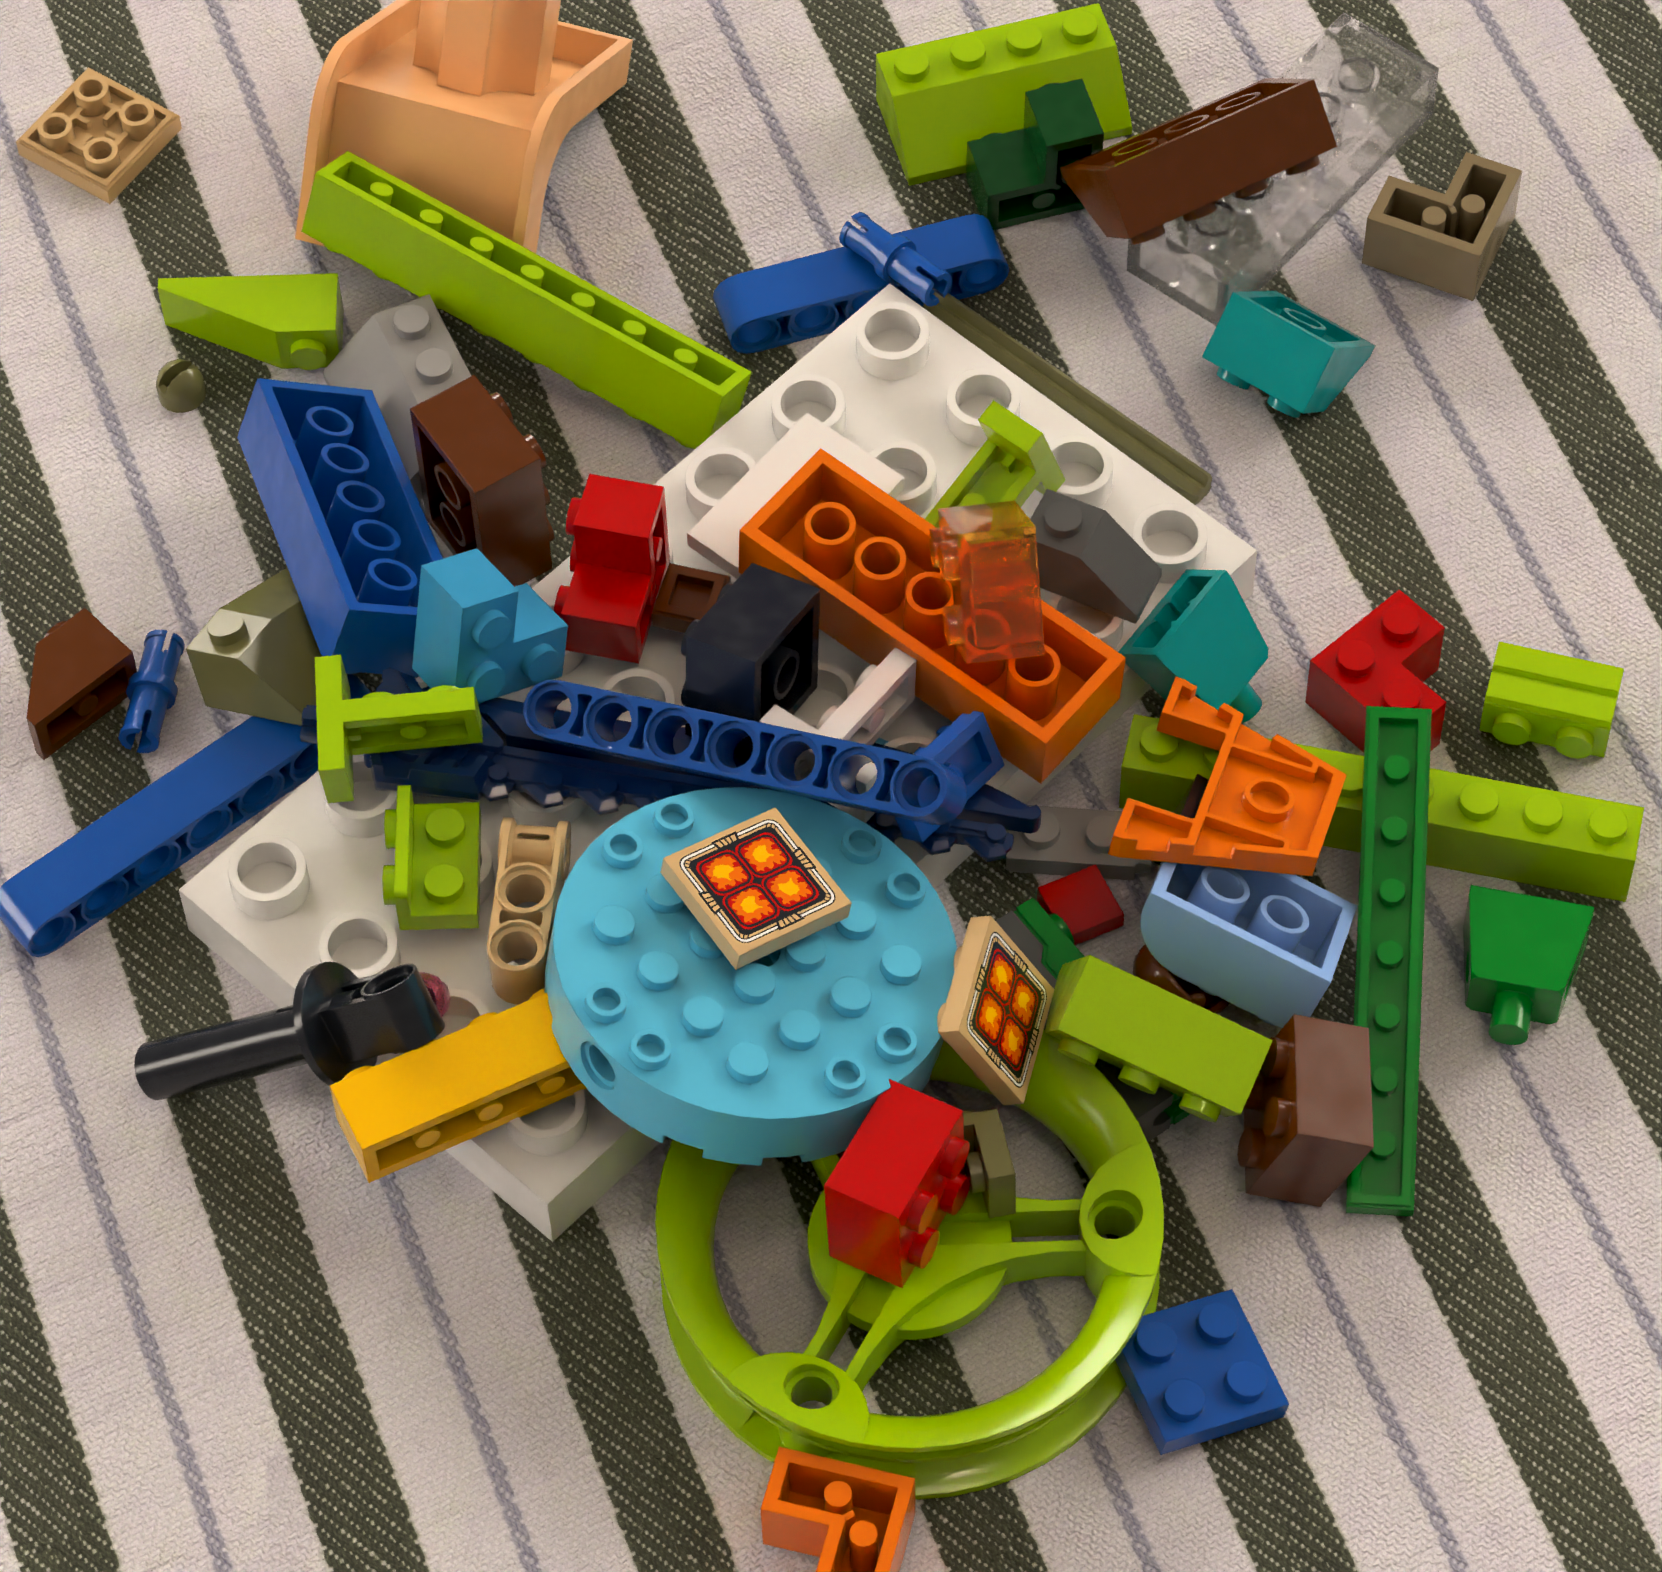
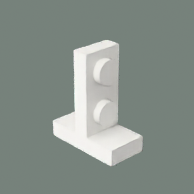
(862, 718)

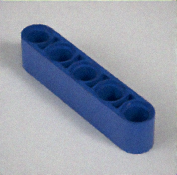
(826, 288)

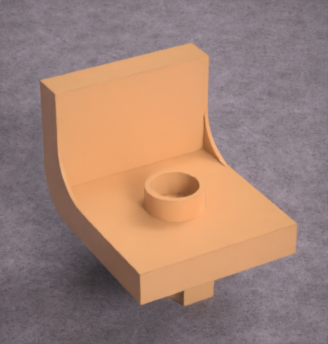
(462, 102)

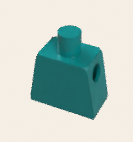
(1203, 637)

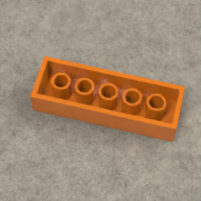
(886, 594)

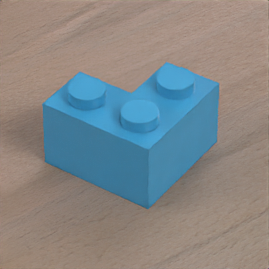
(483, 629)

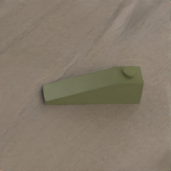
(258, 654)

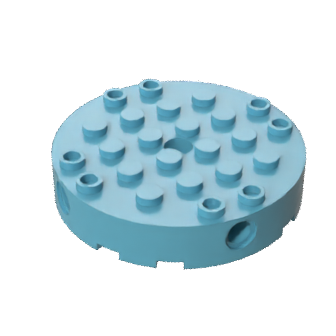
(757, 1054)

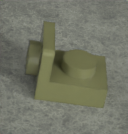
(990, 1162)

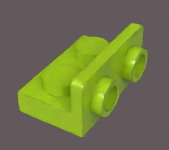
(435, 863)

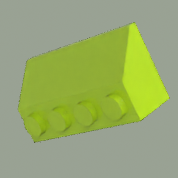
(977, 81)

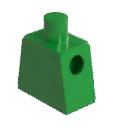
(1521, 958)

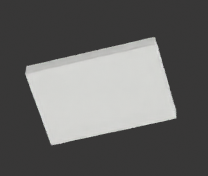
(718, 531)

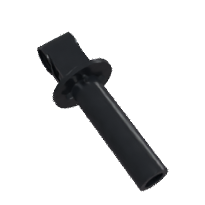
(330, 1026)

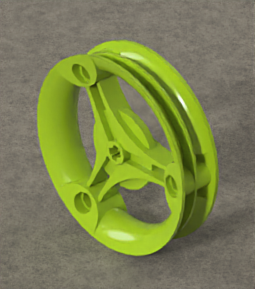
(970, 1265)

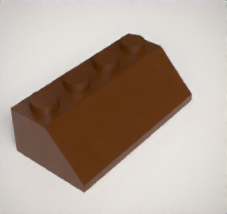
(1202, 158)

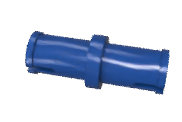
(895, 259)
(151, 691)

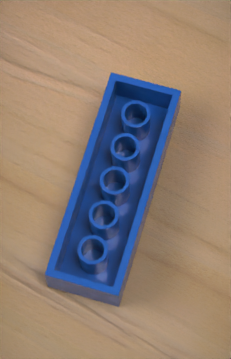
(341, 517)

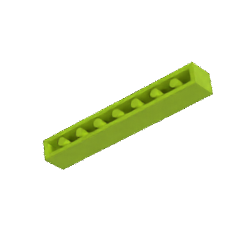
(524, 301)
(1472, 820)

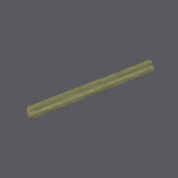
(1078, 401)

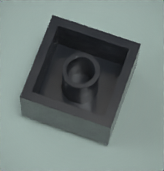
(753, 649)

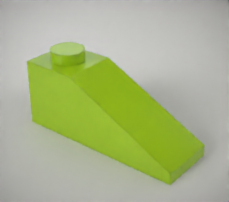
(266, 317)

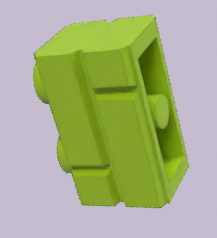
(1551, 700)

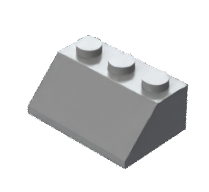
(404, 361)

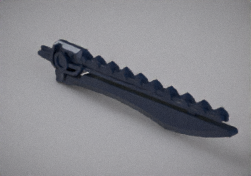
(552, 772)

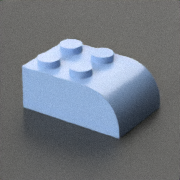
(1247, 936)

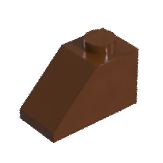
(75, 680)

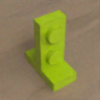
(1005, 467)
(383, 723)

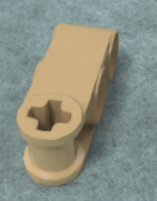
(530, 869)

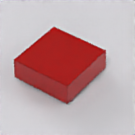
(1082, 903)

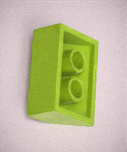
(1154, 1038)

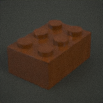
(483, 480)

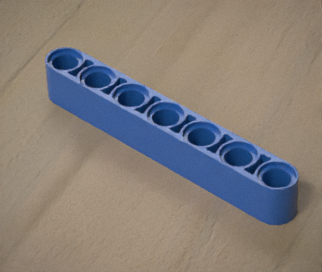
(772, 758)
(157, 831)

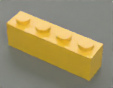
(453, 1088)

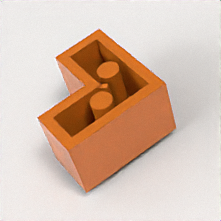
(838, 1512)

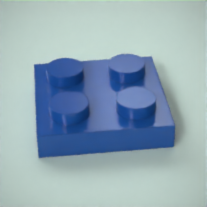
(1199, 1373)

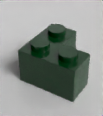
(1019, 171)

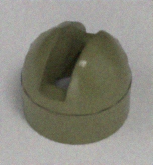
(185, 387)

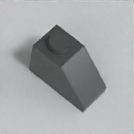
(1091, 558)

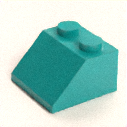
(1284, 351)

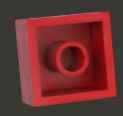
(897, 1184)

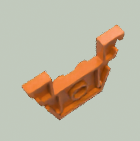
(1261, 805)

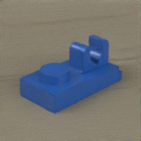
(962, 746)

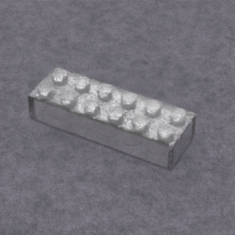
(1374, 104)

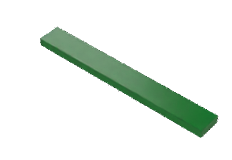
(1391, 949)

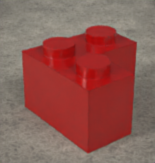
(616, 566)
(1379, 665)

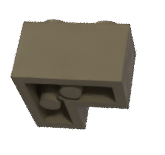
(1446, 236)

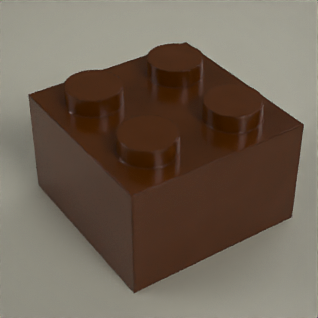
(1308, 1112)

